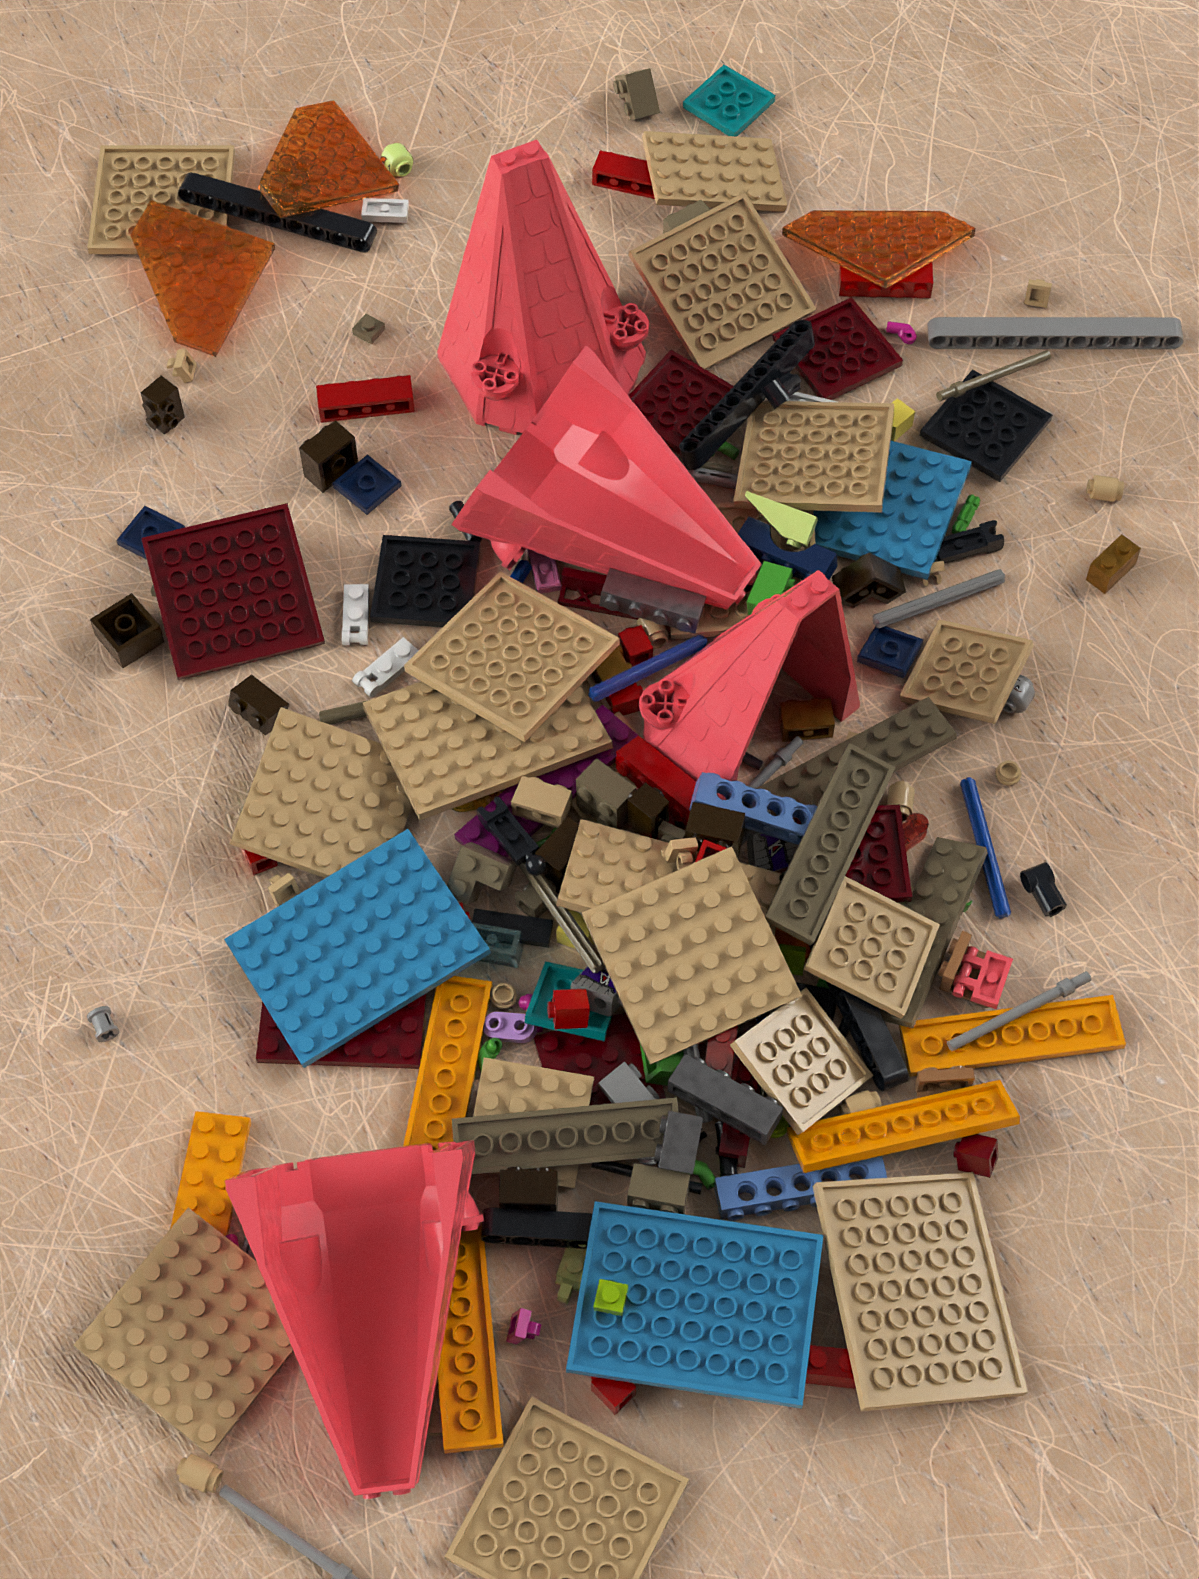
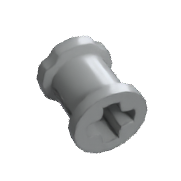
(103, 1023)

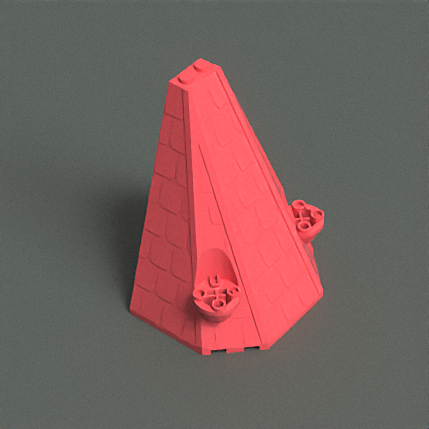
(531, 297)
(607, 494)
(714, 700)
(364, 1286)

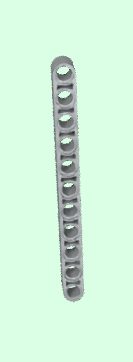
(1055, 333)

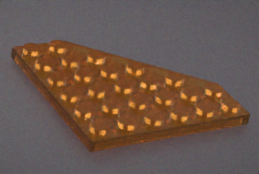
(322, 164)
(879, 243)
(198, 272)

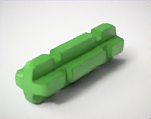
(966, 514)

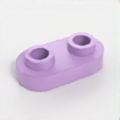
(507, 1027)

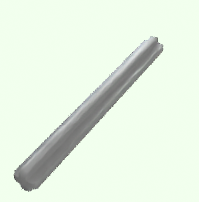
(938, 598)

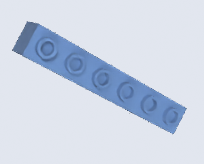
(757, 817)
(783, 1178)

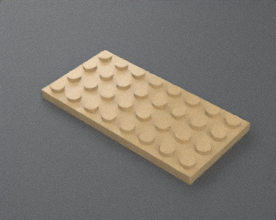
(615, 861)

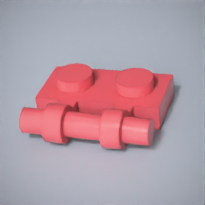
(991, 979)

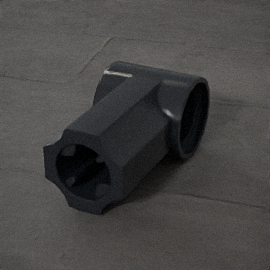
(781, 389)
(1041, 883)

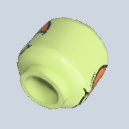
(397, 159)

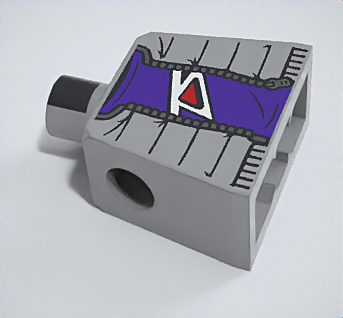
(769, 851)
(600, 991)

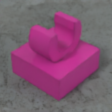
(522, 1327)

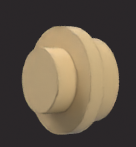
(1008, 773)
(503, 996)

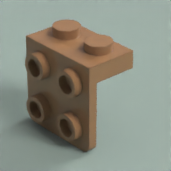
(952, 968)
(936, 1081)

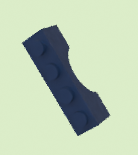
(803, 563)

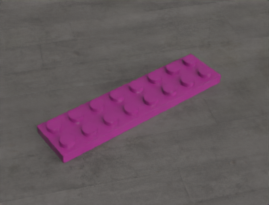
(566, 776)

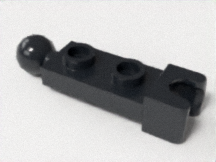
(971, 542)
(512, 837)

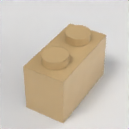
(541, 801)

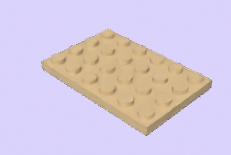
(713, 170)

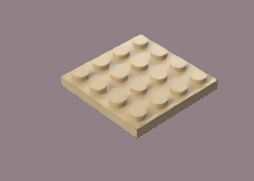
(967, 670)
(872, 947)
(801, 1061)
(524, 1088)

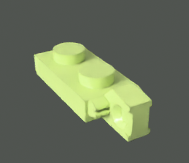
(570, 1272)

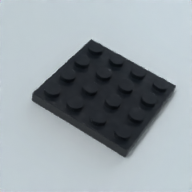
(986, 427)
(423, 580)

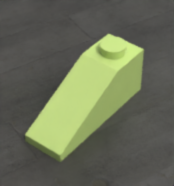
(789, 522)

